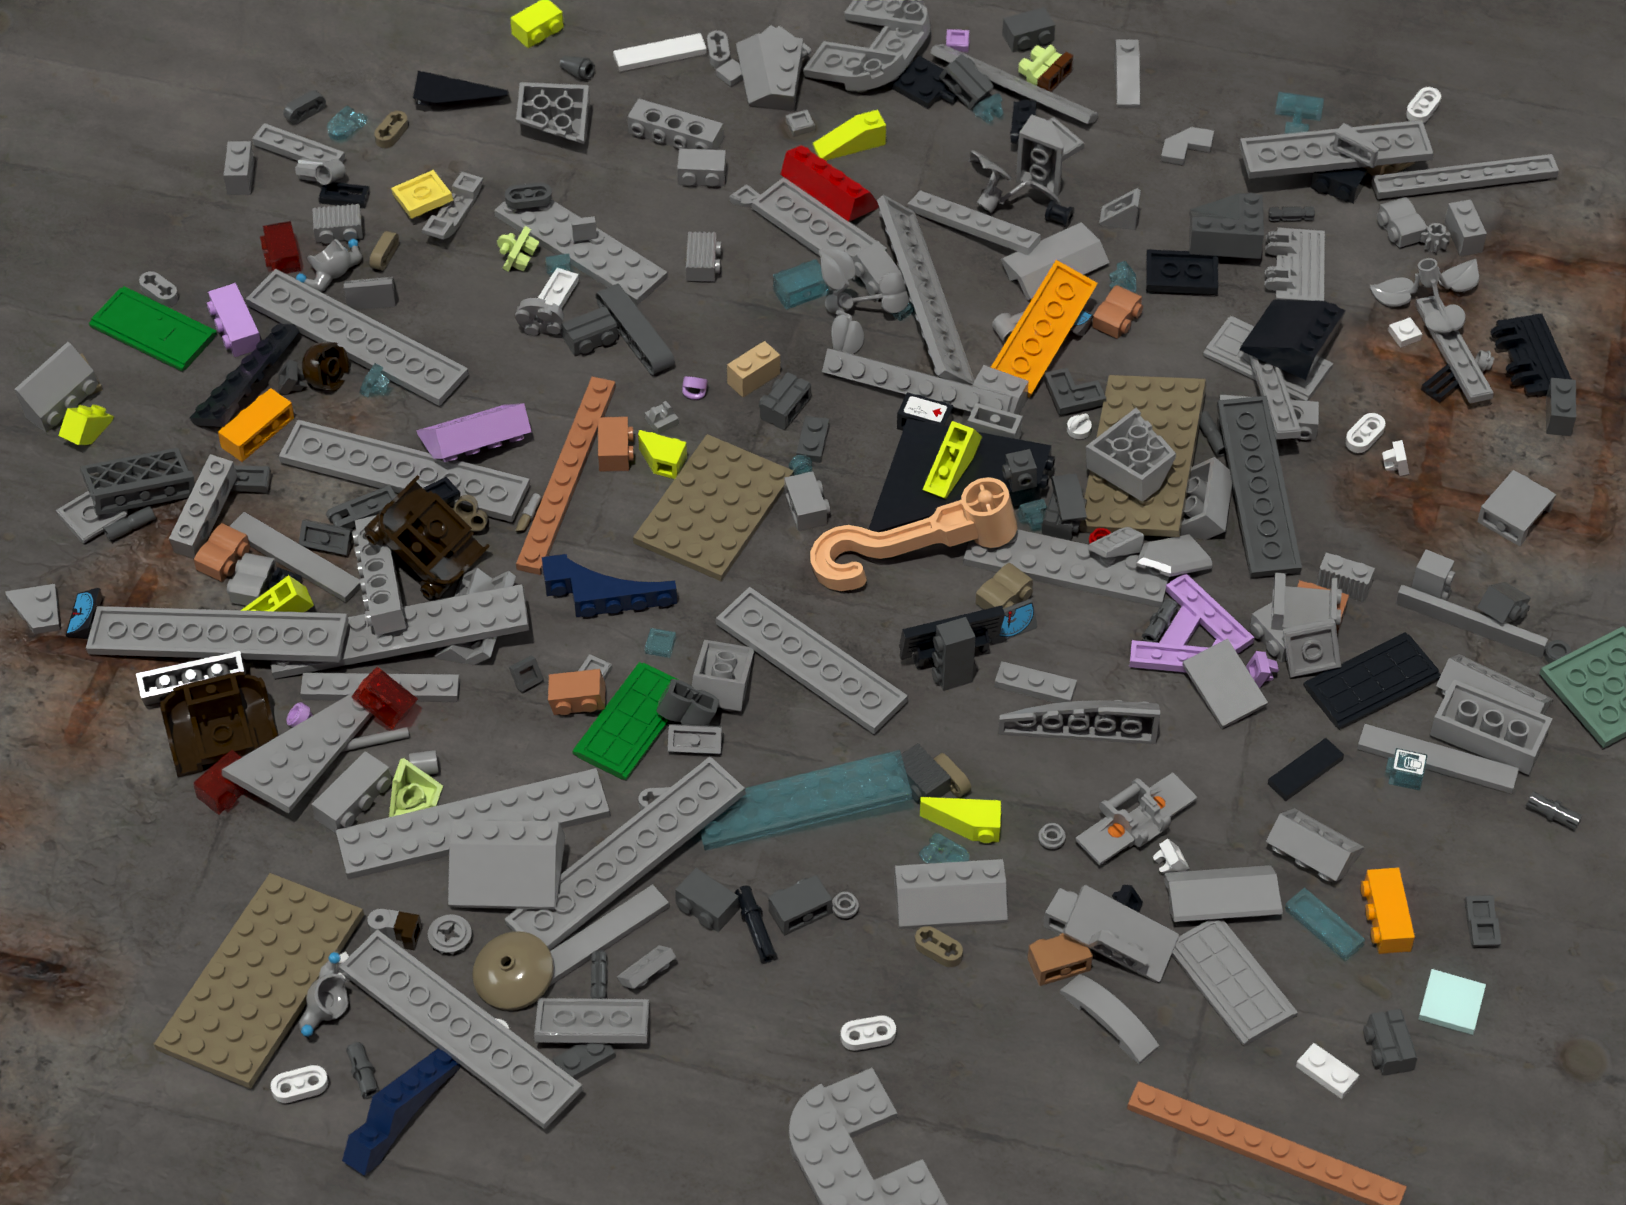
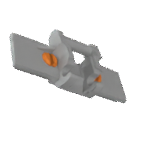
(1142, 824)

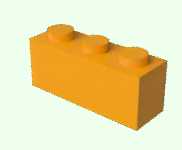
(256, 424)
(1388, 910)

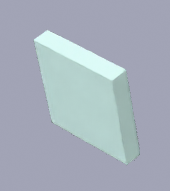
(1452, 1001)

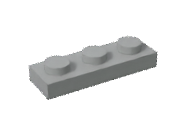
(1035, 683)

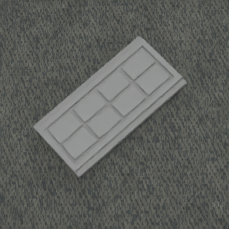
(1226, 350)
(1232, 981)

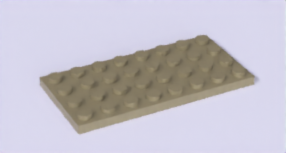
(1175, 413)
(258, 980)

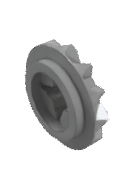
(445, 925)

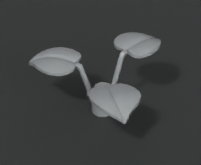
(992, 194)
(836, 270)
(1459, 278)

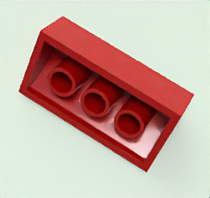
(827, 184)

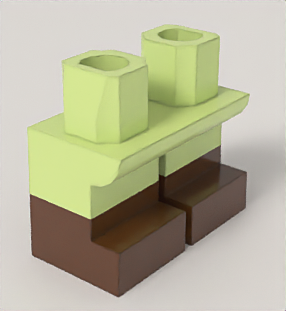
(1047, 67)

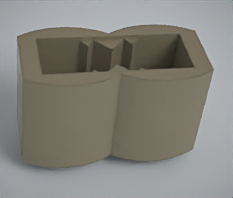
(1005, 588)

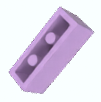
(233, 320)

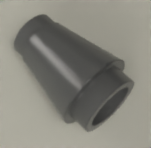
(578, 66)

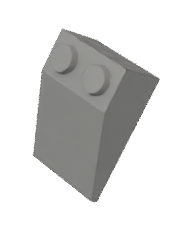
(724, 672)

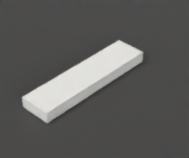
(660, 52)

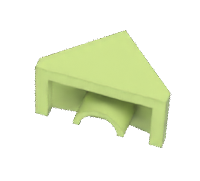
(412, 790)

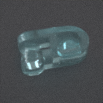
(345, 123)
(951, 853)

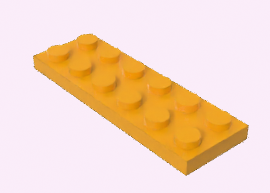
(1045, 324)

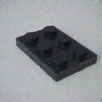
(1181, 272)

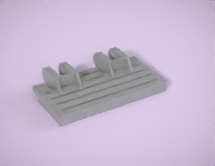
(1298, 264)

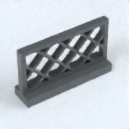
(140, 490)

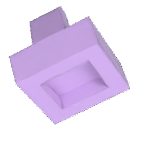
(1261, 668)

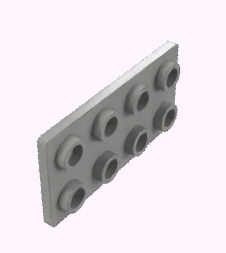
(1121, 933)

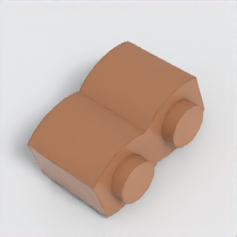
(1117, 312)
(221, 552)

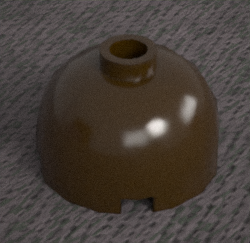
(325, 365)

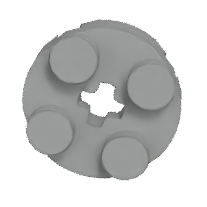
(539, 317)

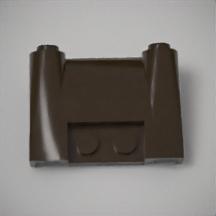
(426, 537)
(216, 717)

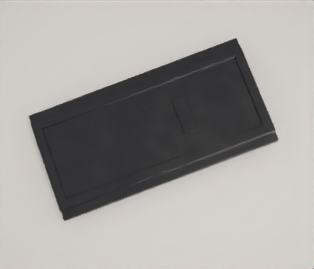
(1372, 680)

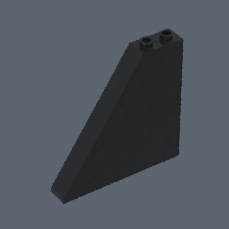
(903, 494)

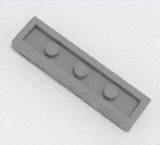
(294, 145)

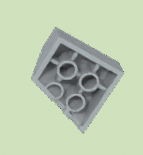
(771, 70)
(555, 109)
(1131, 456)

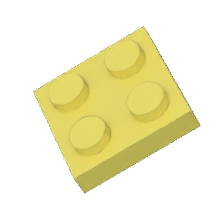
(422, 194)

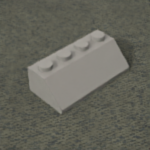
(1492, 682)
(1490, 726)
(951, 894)

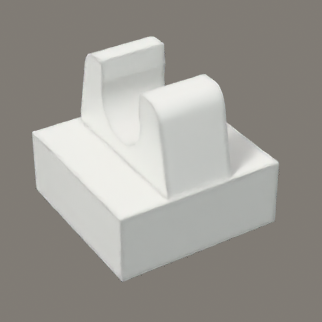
(1396, 459)
(1174, 858)

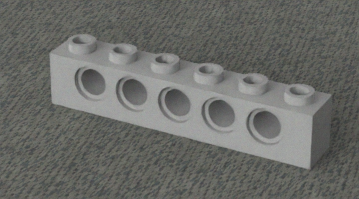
(379, 582)

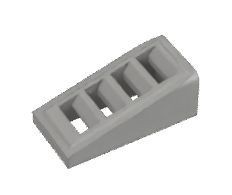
(1355, 145)
(1119, 543)

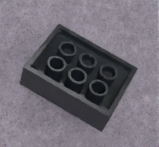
(1294, 334)

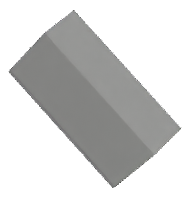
(1073, 247)
(478, 650)
(1223, 893)

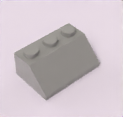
(1040, 154)
(55, 387)
(1207, 500)
(1313, 844)

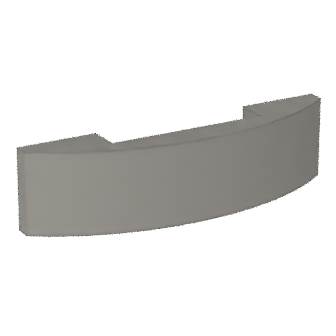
(453, 214)
(1113, 1015)

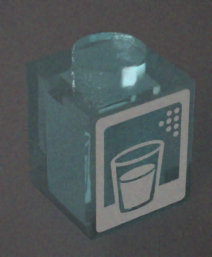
(1406, 768)

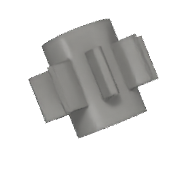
(1435, 237)

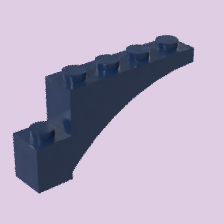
(600, 593)
(394, 1108)

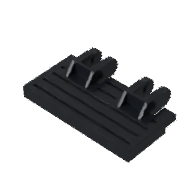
(1532, 353)
(919, 639)

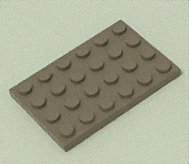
(713, 507)

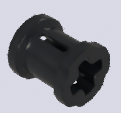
(1059, 213)

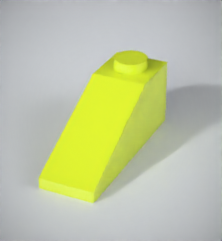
(853, 136)
(952, 459)
(283, 597)
(967, 817)

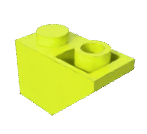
(84, 424)
(663, 454)

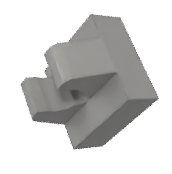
(661, 418)

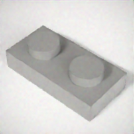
(694, 738)
(651, 963)

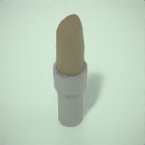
(528, 512)

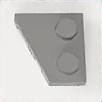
(37, 607)

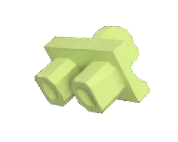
(509, 245)

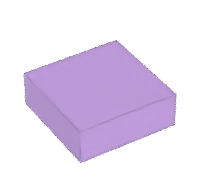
(958, 40)

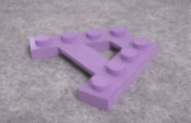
(1195, 609)

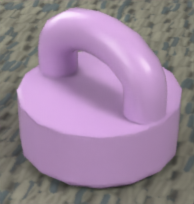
(694, 382)
(298, 714)

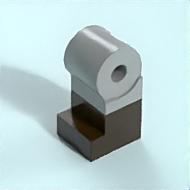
(396, 926)

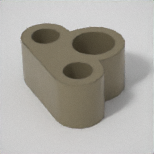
(469, 517)

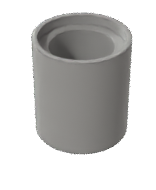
(425, 761)

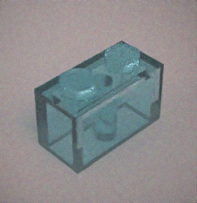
(799, 284)

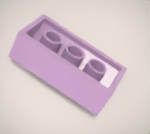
(475, 431)

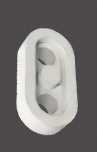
(1423, 104)
(1361, 435)
(867, 1032)
(299, 1083)

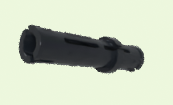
(752, 915)

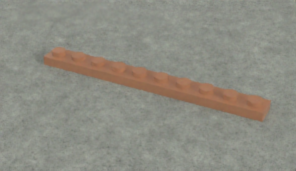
(565, 476)
(1264, 1147)

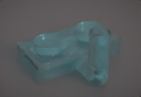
(1299, 107)

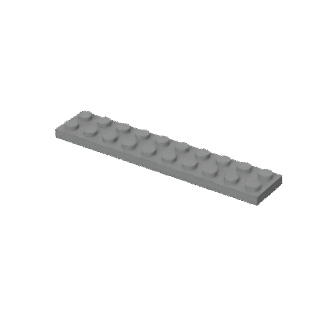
(925, 292)
(361, 336)
(390, 464)
(427, 627)
(217, 632)
(427, 832)
(632, 852)
(461, 1029)

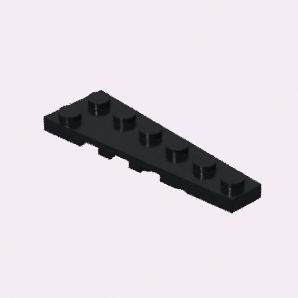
(224, 399)

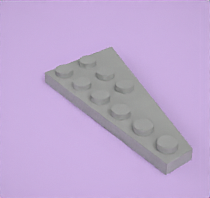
(296, 759)

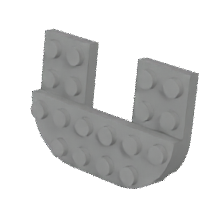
(888, 56)
(829, 1159)

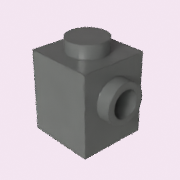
(1020, 470)

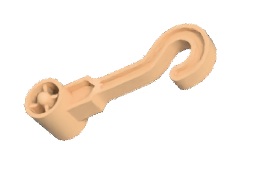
(980, 516)

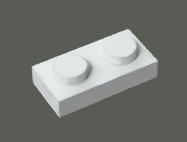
(559, 287)
(1327, 1070)

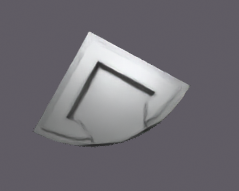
(744, 196)

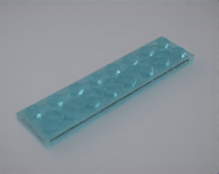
(811, 799)

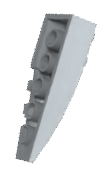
(1086, 721)

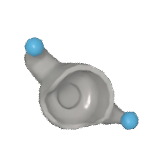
(331, 264)
(325, 997)

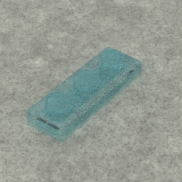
(1325, 924)

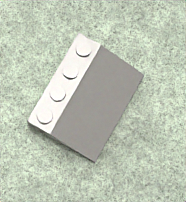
(505, 864)

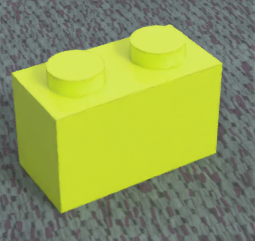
(536, 23)

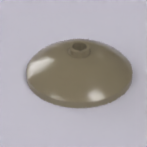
(521, 981)

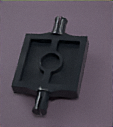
(922, 83)

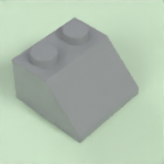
(1002, 383)

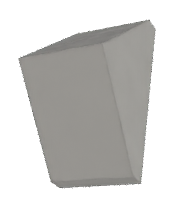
(1122, 211)

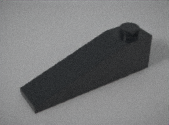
(440, 88)

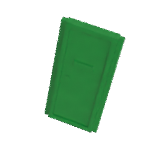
(153, 328)
(627, 724)

